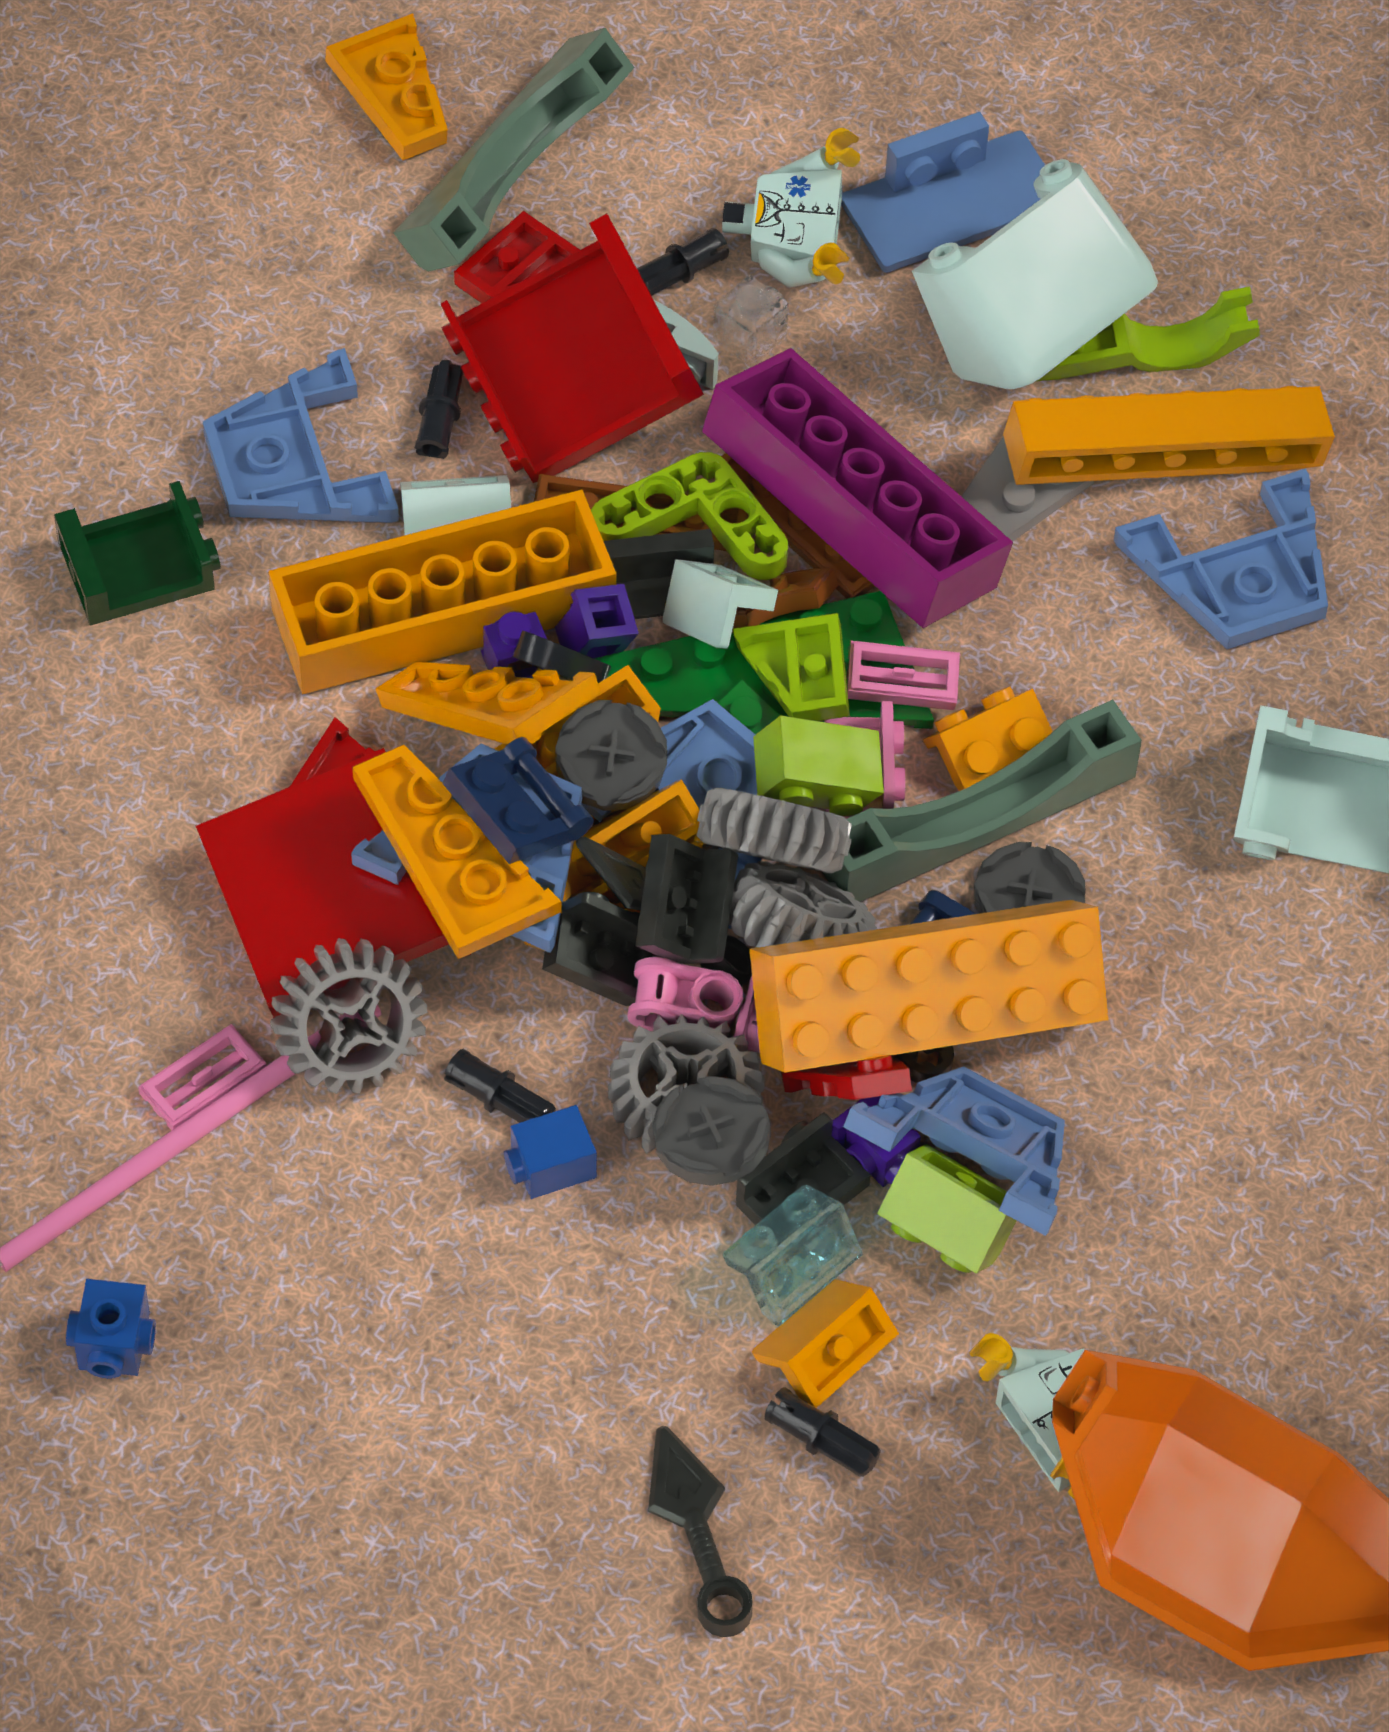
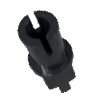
(683, 261)
(439, 410)
(495, 1088)
(822, 1433)

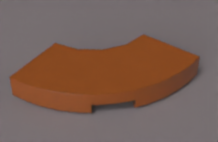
(796, 592)

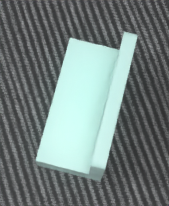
(447, 501)
(706, 599)

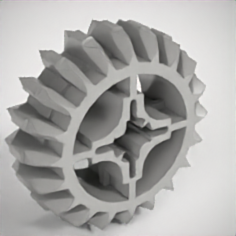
(774, 830)
(790, 906)
(679, 1056)
(330, 1057)

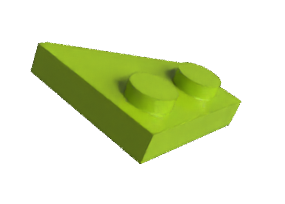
(800, 664)

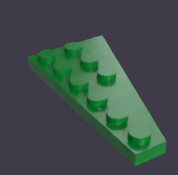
(691, 672)

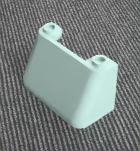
(1035, 284)
(1315, 793)

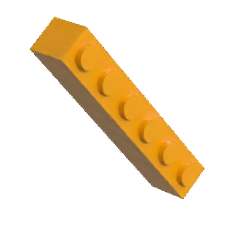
(1167, 434)

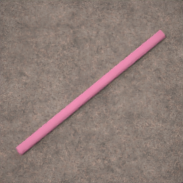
(151, 1158)

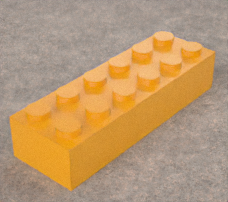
(434, 589)
(928, 985)

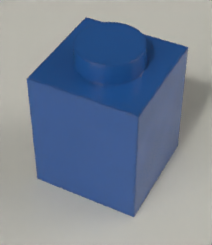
(551, 1152)

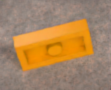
(828, 1340)

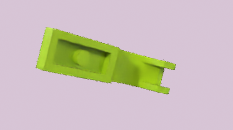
(1166, 347)

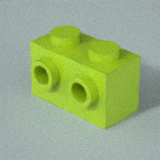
(818, 764)
(947, 1209)

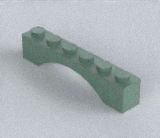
(466, 198)
(1061, 771)

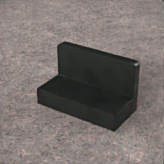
(648, 564)

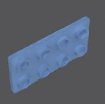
(943, 190)

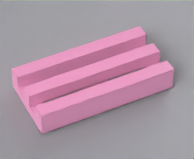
(901, 694)
(164, 1106)

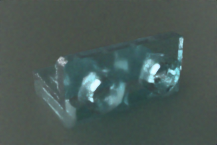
(795, 1252)

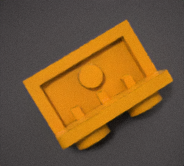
(990, 738)

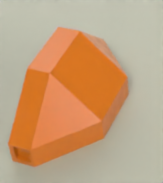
(1223, 1515)

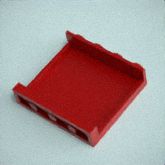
(572, 357)
(295, 884)

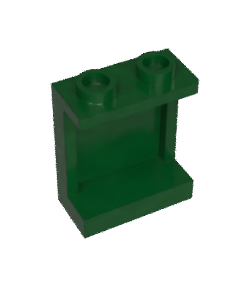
(138, 557)

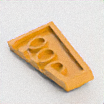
(488, 702)
(448, 857)

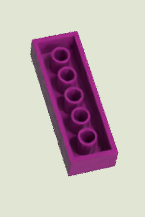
(857, 487)

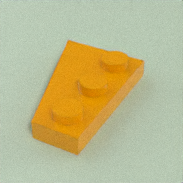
(392, 85)

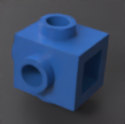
(111, 1328)

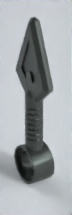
(627, 883)
(687, 1495)

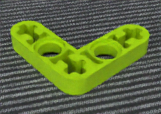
(705, 500)

